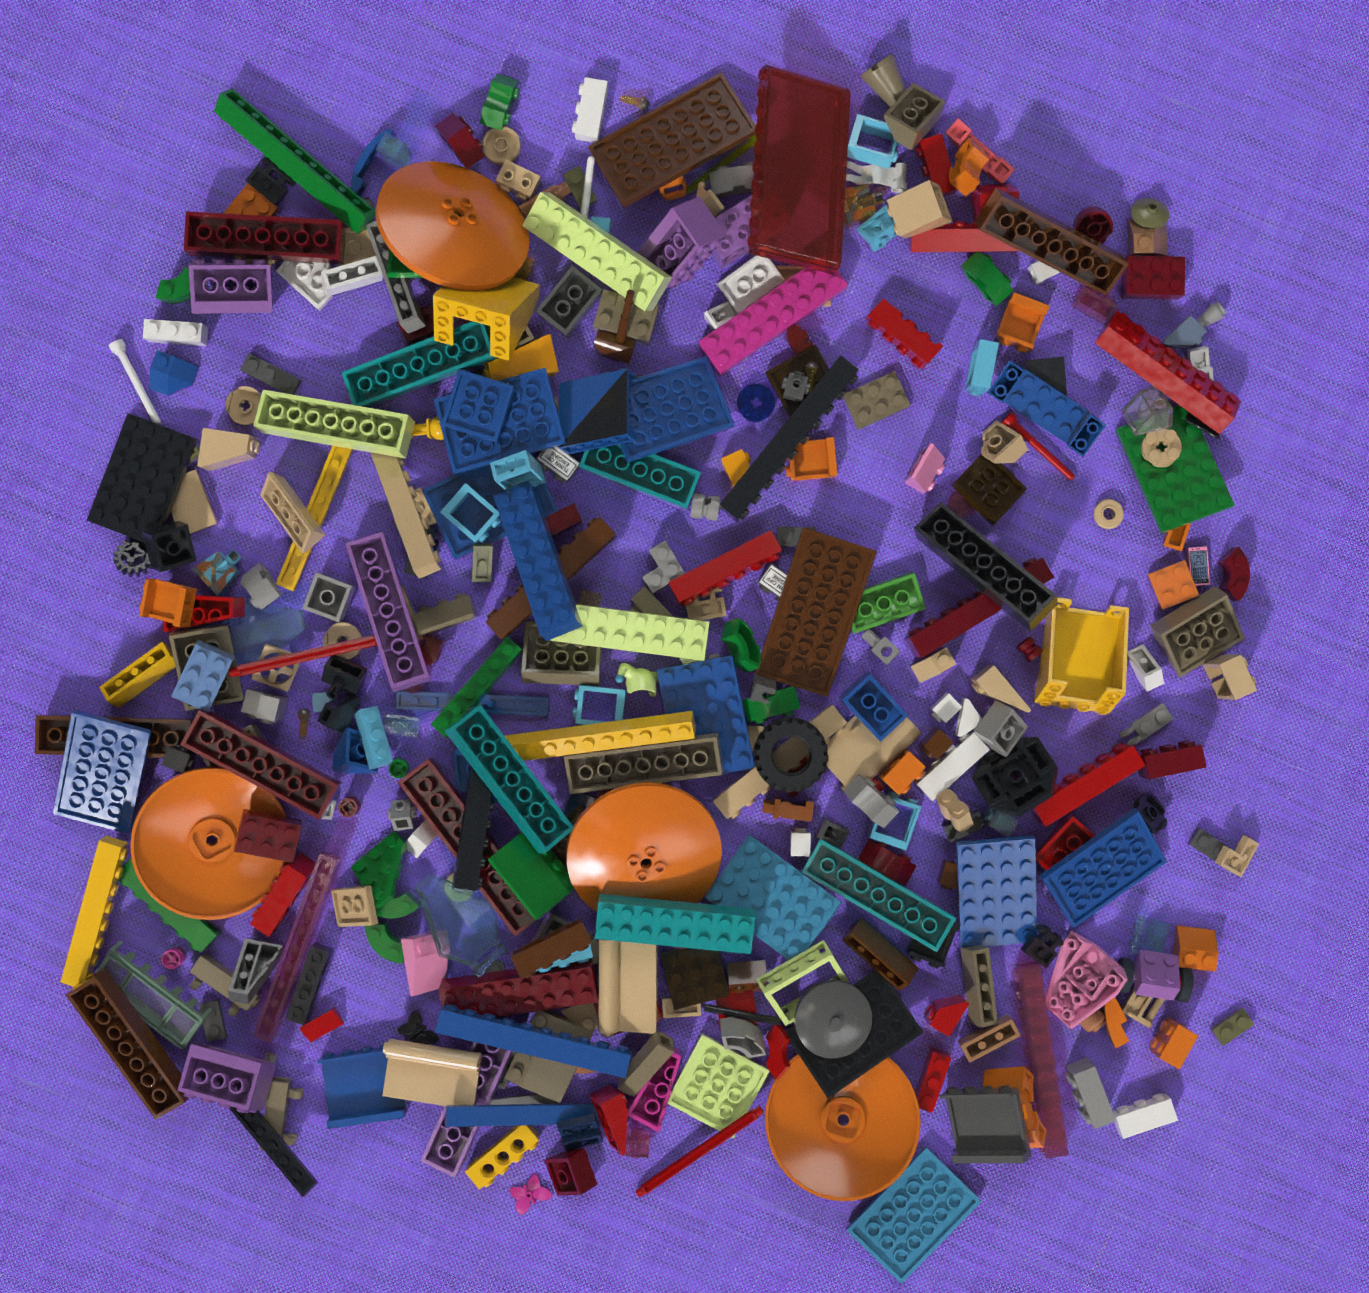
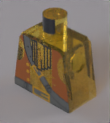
(860, 204)

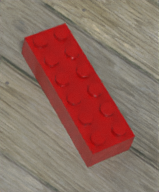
(1089, 782)

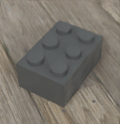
(569, 302)

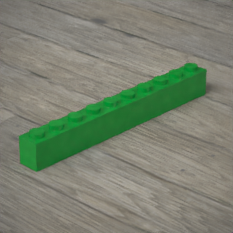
(294, 160)

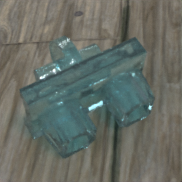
(401, 725)

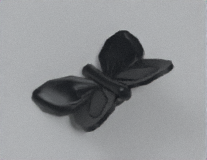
(416, 1031)

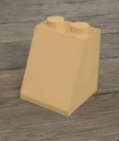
(918, 209)
(225, 448)

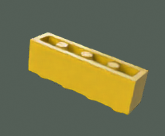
(138, 675)

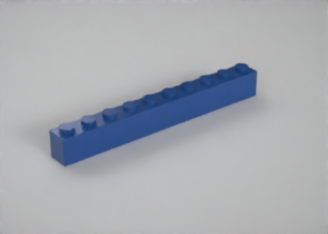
(533, 1041)

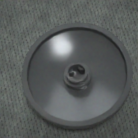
(833, 1019)

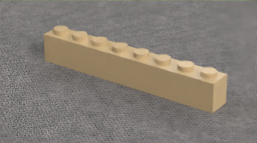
(407, 514)
(785, 757)

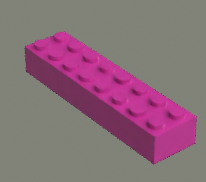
(770, 317)

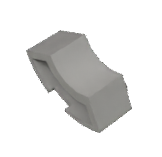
(732, 180)
(260, 586)
(871, 801)
(742, 1036)

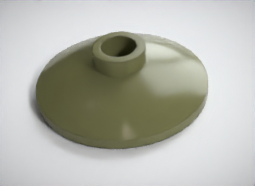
(1150, 213)

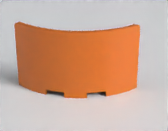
(1023, 1080)

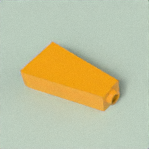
(525, 359)

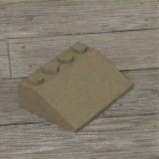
(1198, 631)
(182, 645)
(558, 661)
(543, 1075)

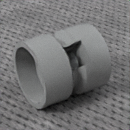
(705, 507)

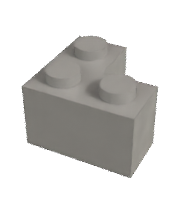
(667, 569)
(264, 706)

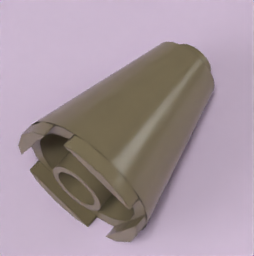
(885, 80)

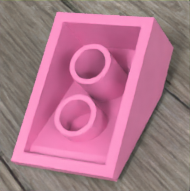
(925, 469)
(423, 963)

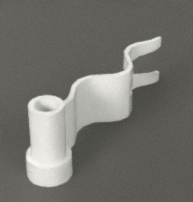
(874, 174)

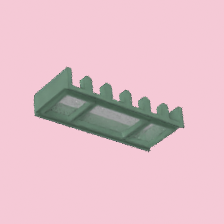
(153, 1001)

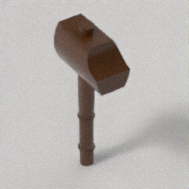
(618, 345)

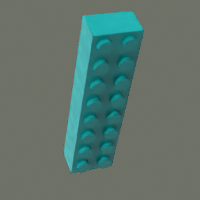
(418, 366)
(509, 779)
(879, 895)
(675, 923)

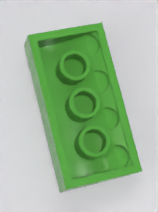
(888, 602)

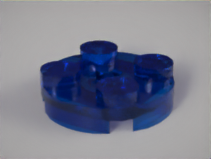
(760, 413)

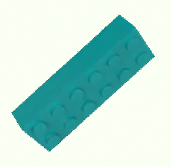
(648, 475)

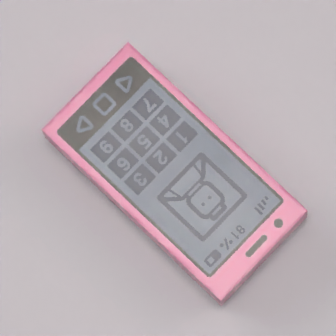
(1198, 565)

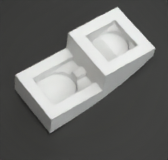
(1200, 360)

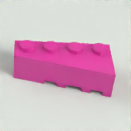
(651, 1101)

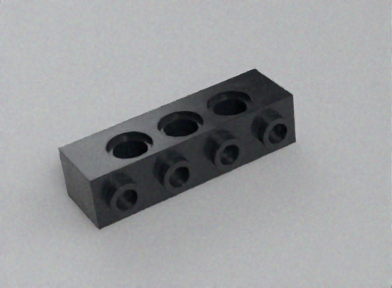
(309, 983)

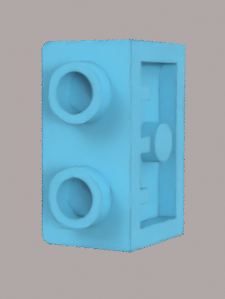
(878, 229)

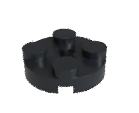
(1155, 820)

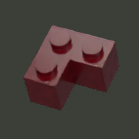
(460, 139)

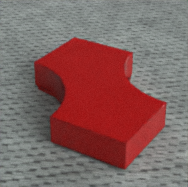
(778, 1043)

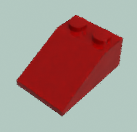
(1063, 840)
(612, 1115)

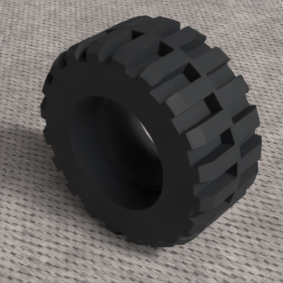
(809, 773)

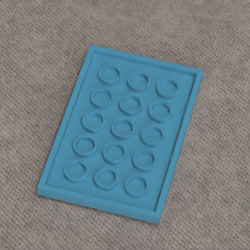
(786, 902)
(913, 1215)

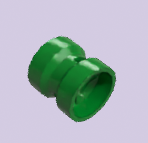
(398, 771)

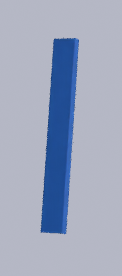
(491, 703)
(515, 1114)

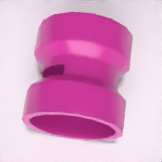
(172, 961)

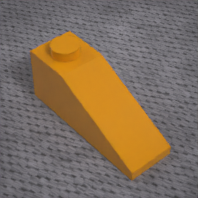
(736, 465)

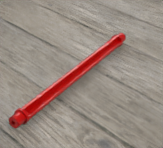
(303, 656)
(699, 1151)

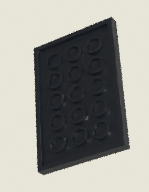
(141, 478)
(890, 1031)

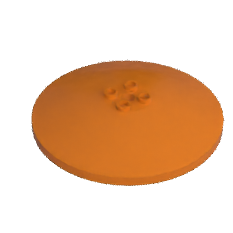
(426, 234)
(641, 824)
(177, 860)
(840, 1159)

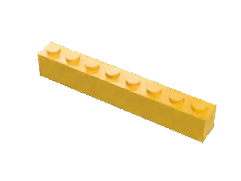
(94, 910)

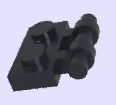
(268, 186)
(1038, 950)

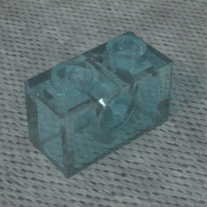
(394, 151)
(1000, 821)

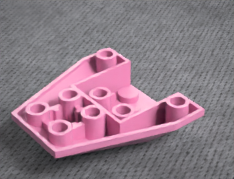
(1082, 980)

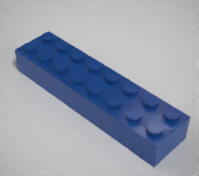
(538, 561)

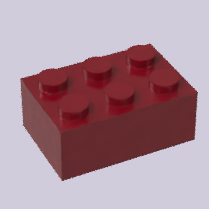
(1153, 278)
(1172, 759)
(267, 835)

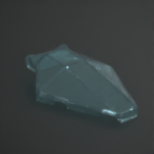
(270, 625)
(460, 923)

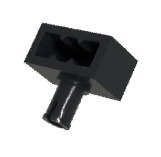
(343, 676)

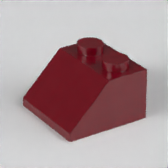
(571, 1172)

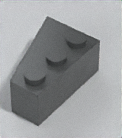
(253, 968)

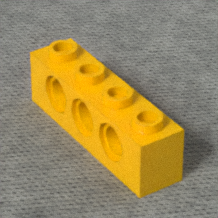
(483, 1177)

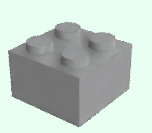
(329, 597)
(1000, 728)

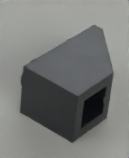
(339, 712)

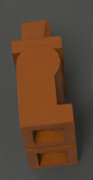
(789, 809)

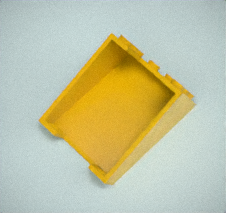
(502, 308)
(1083, 658)

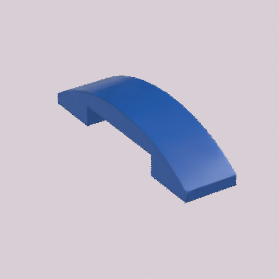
(364, 161)

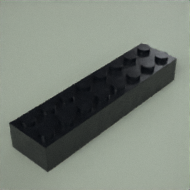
(986, 566)

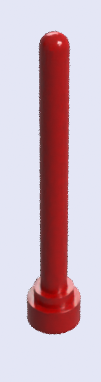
(1011, 422)

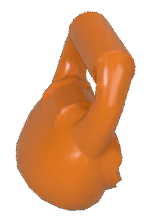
(676, 194)

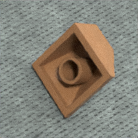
(1146, 241)

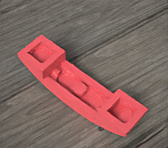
(995, 167)

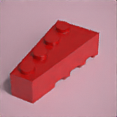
(211, 610)

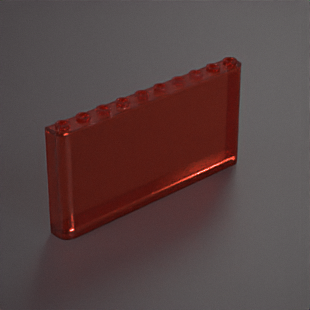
(799, 170)

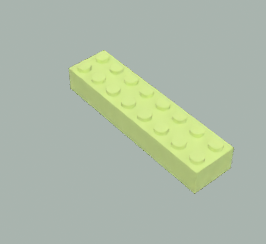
(596, 250)
(334, 423)
(640, 632)

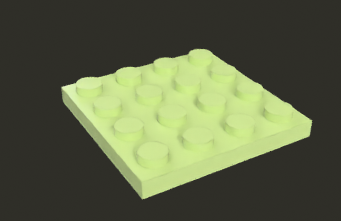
(717, 1084)

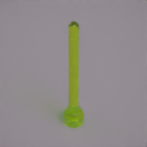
(726, 161)

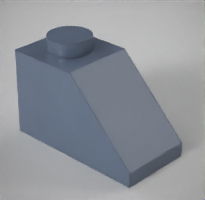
(1185, 335)

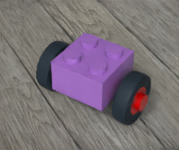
(1157, 976)

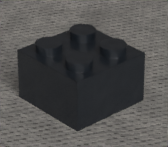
(169, 546)

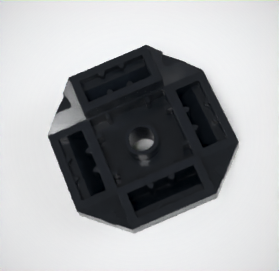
(998, 776)

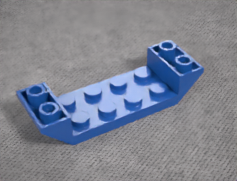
(1047, 407)

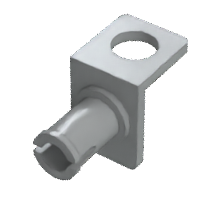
(880, 645)

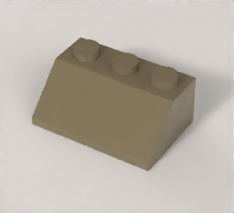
(913, 115)
(445, 614)

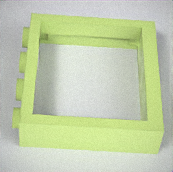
(793, 970)

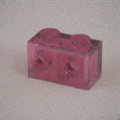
(1094, 305)

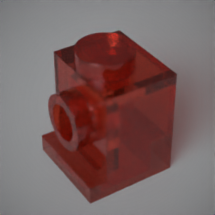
(797, 339)
(431, 649)

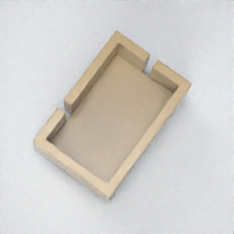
(1236, 680)

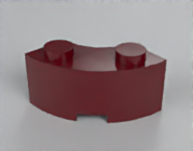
(1236, 574)
(887, 862)

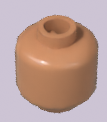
(1093, 1022)

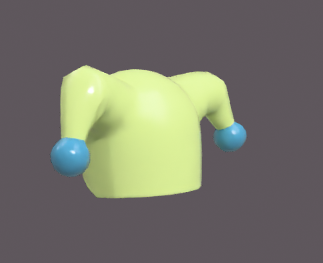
(637, 679)

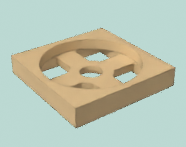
(269, 649)

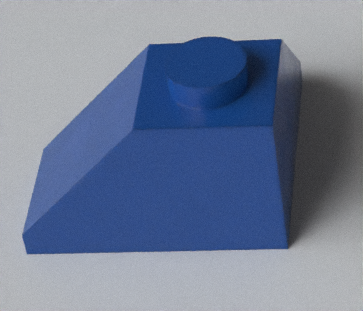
(171, 374)
(350, 754)

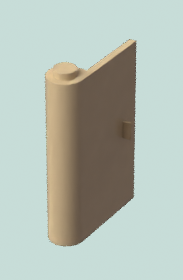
(861, 753)
(627, 987)
(431, 1073)

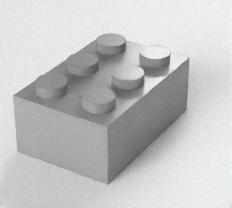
(1089, 1093)

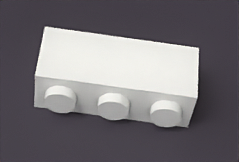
(590, 109)
(351, 276)
(175, 332)
(1144, 1115)

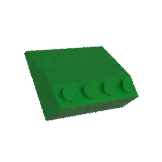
(533, 877)

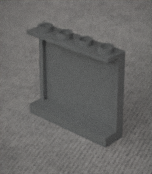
(987, 1125)

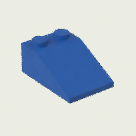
(873, 706)

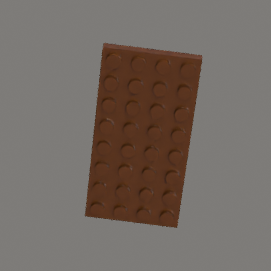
(672, 139)
(815, 611)

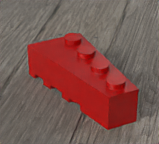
(903, 334)
(283, 894)

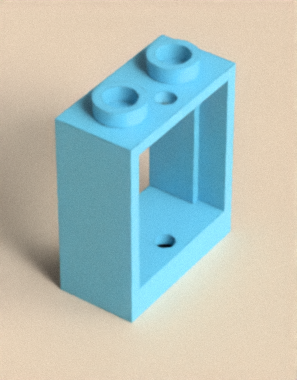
(876, 128)
(981, 367)
(517, 470)
(457, 500)
(579, 695)
(900, 843)

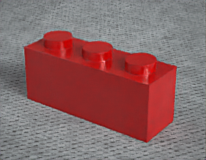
(935, 162)
(932, 1078)

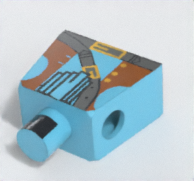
(219, 571)

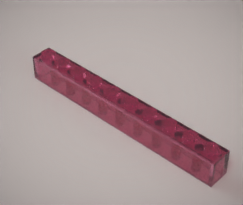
(297, 946)
(1040, 1056)

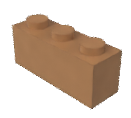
(988, 1038)

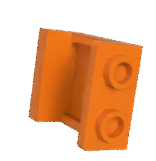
(1021, 322)
(813, 461)
(168, 602)

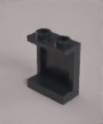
(935, 959)

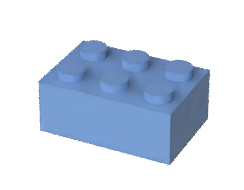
(202, 676)

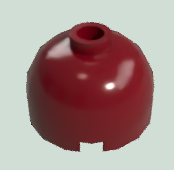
(1094, 223)

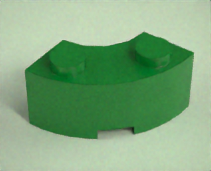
(499, 102)
(987, 278)
(175, 290)
(742, 645)
(781, 702)
(399, 906)
(385, 942)

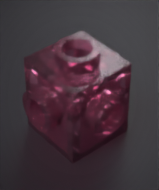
(637, 1143)

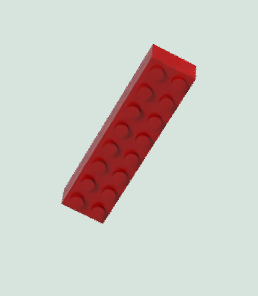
(1168, 372)

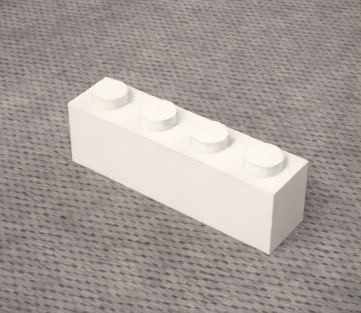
(952, 765)

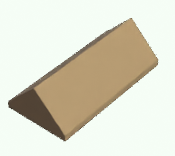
(291, 512)

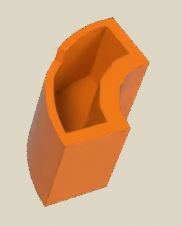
(967, 167)

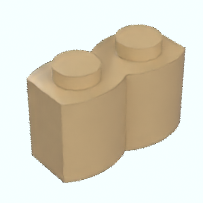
(954, 810)

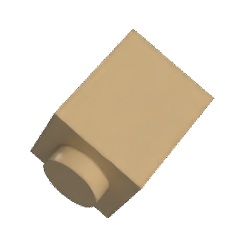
(933, 664)

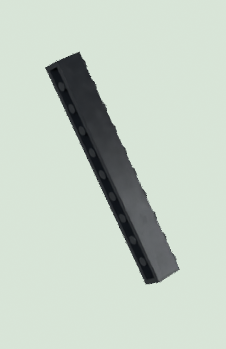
(789, 438)

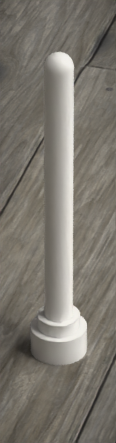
(587, 186)
(118, 347)

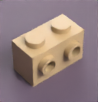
(518, 180)

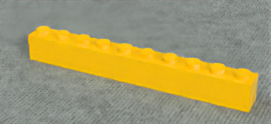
(604, 736)

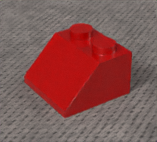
(945, 1013)

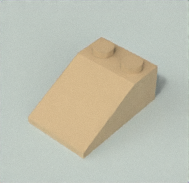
(995, 686)

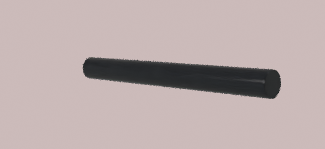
(742, 1014)

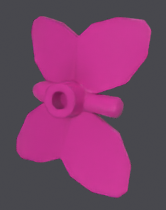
(528, 1193)

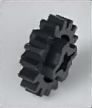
(134, 556)

